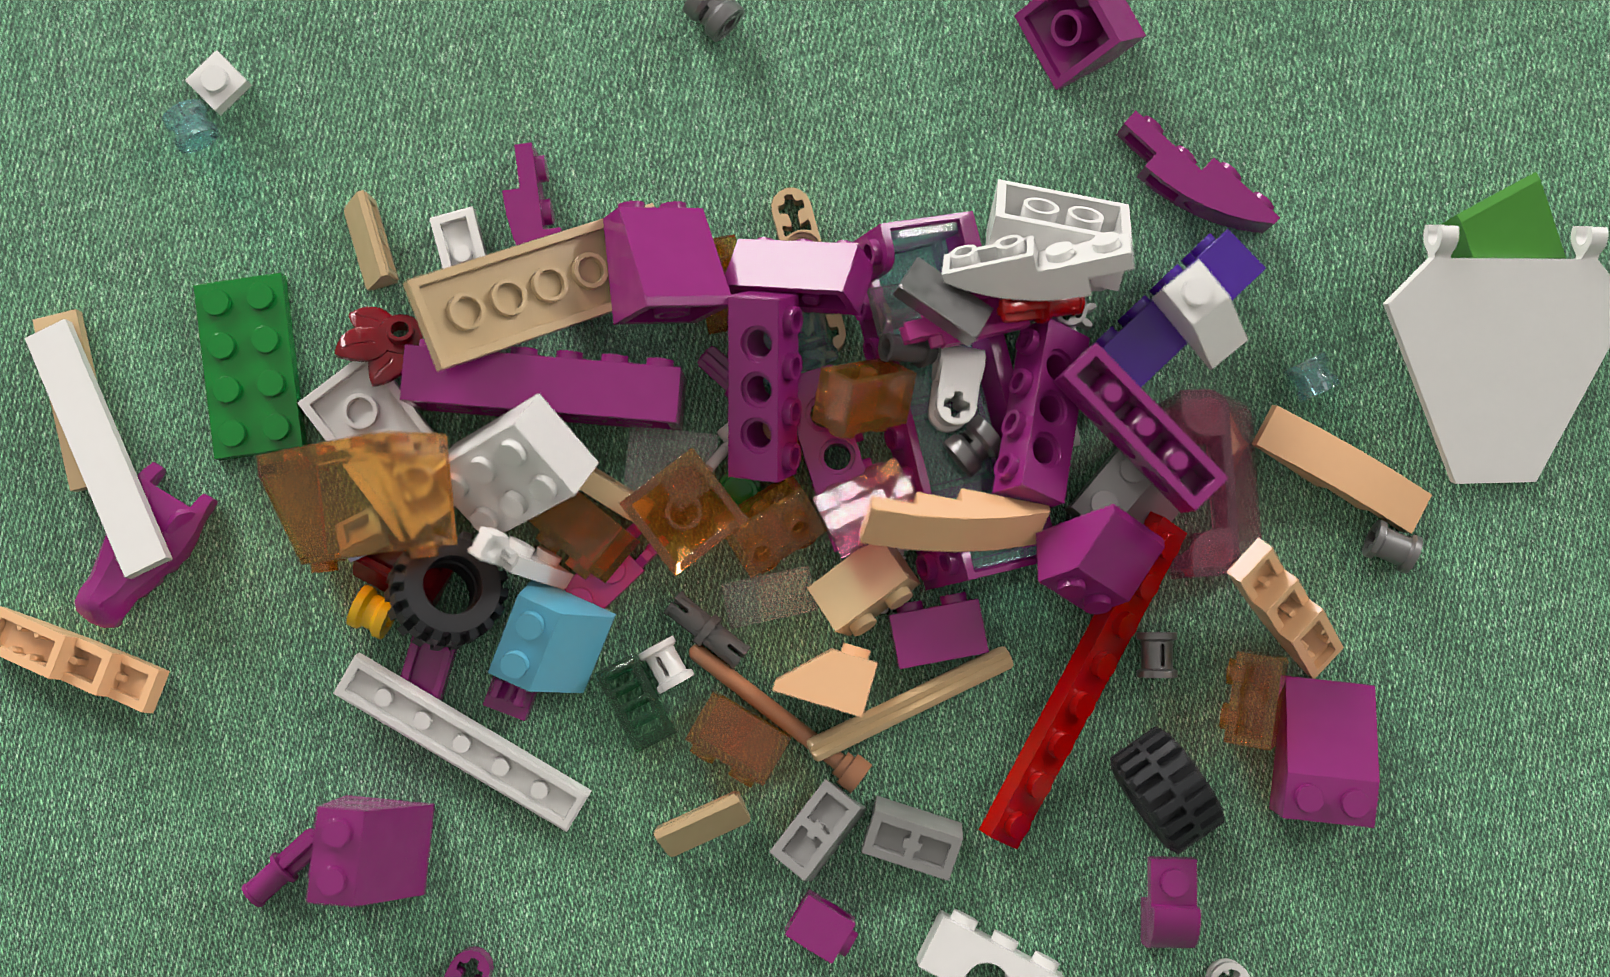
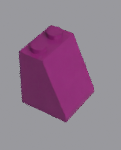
(662, 264)
(369, 851)

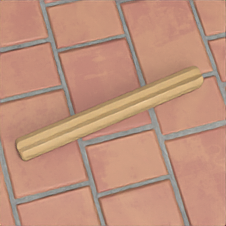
(909, 703)

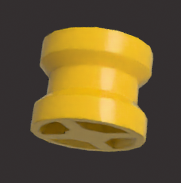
(370, 612)

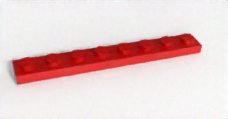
(1074, 700)

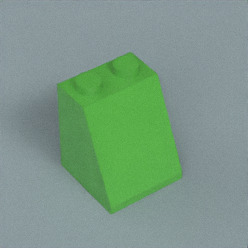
(1509, 225)

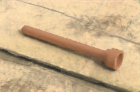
(846, 767)

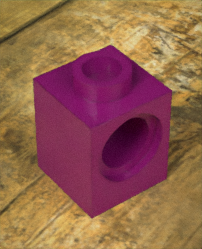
(822, 927)

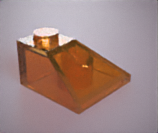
(683, 511)

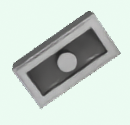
(943, 304)

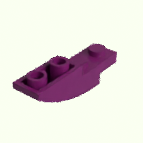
(1206, 193)
(525, 206)

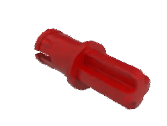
(1039, 311)

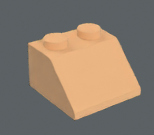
(832, 679)

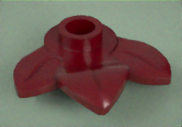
(374, 342)

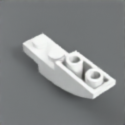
(1021, 272)

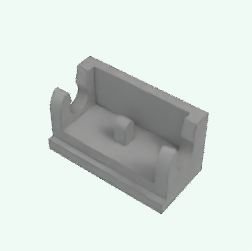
(818, 831)
(913, 838)

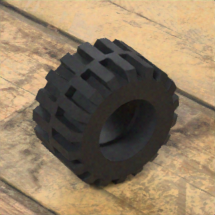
(428, 623)
(1167, 789)

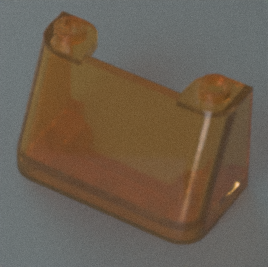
(362, 496)

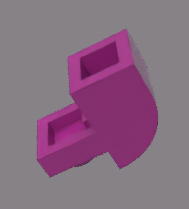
(1170, 909)

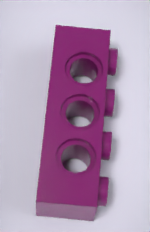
(749, 405)
(1039, 417)
(1140, 429)
(817, 440)

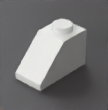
(1202, 314)

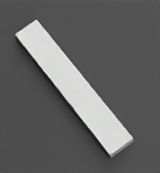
(98, 449)
(462, 741)

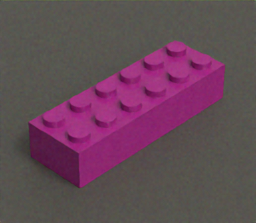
(575, 388)

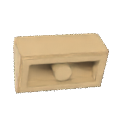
(370, 241)
(702, 824)

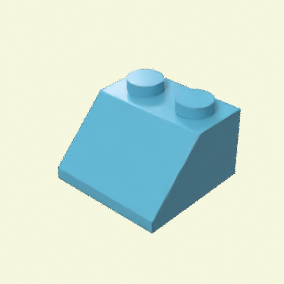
(551, 640)

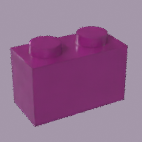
(937, 632)

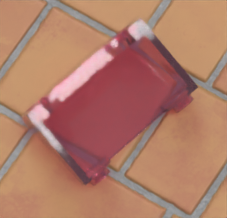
(1228, 433)

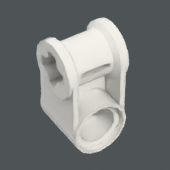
(957, 379)

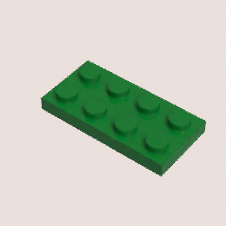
(250, 366)

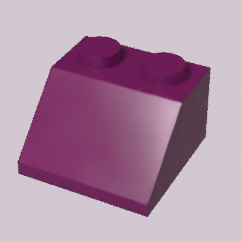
(1078, 35)
(1097, 558)

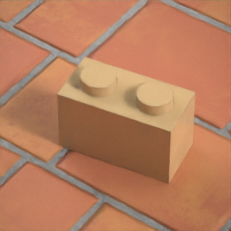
(864, 588)

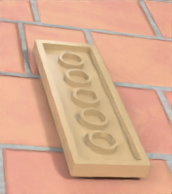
(512, 295)

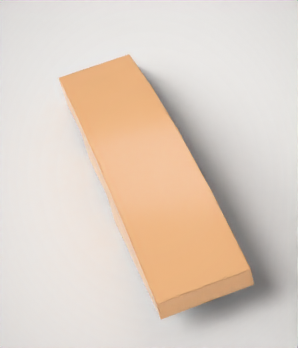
(1341, 469)
(950, 525)
(1285, 608)
(80, 661)

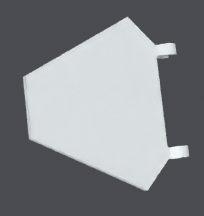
(1502, 350)

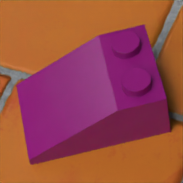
(1327, 753)

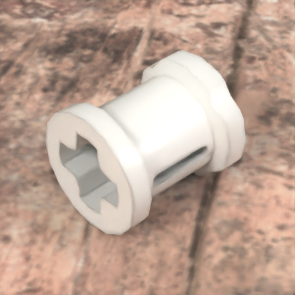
(666, 664)

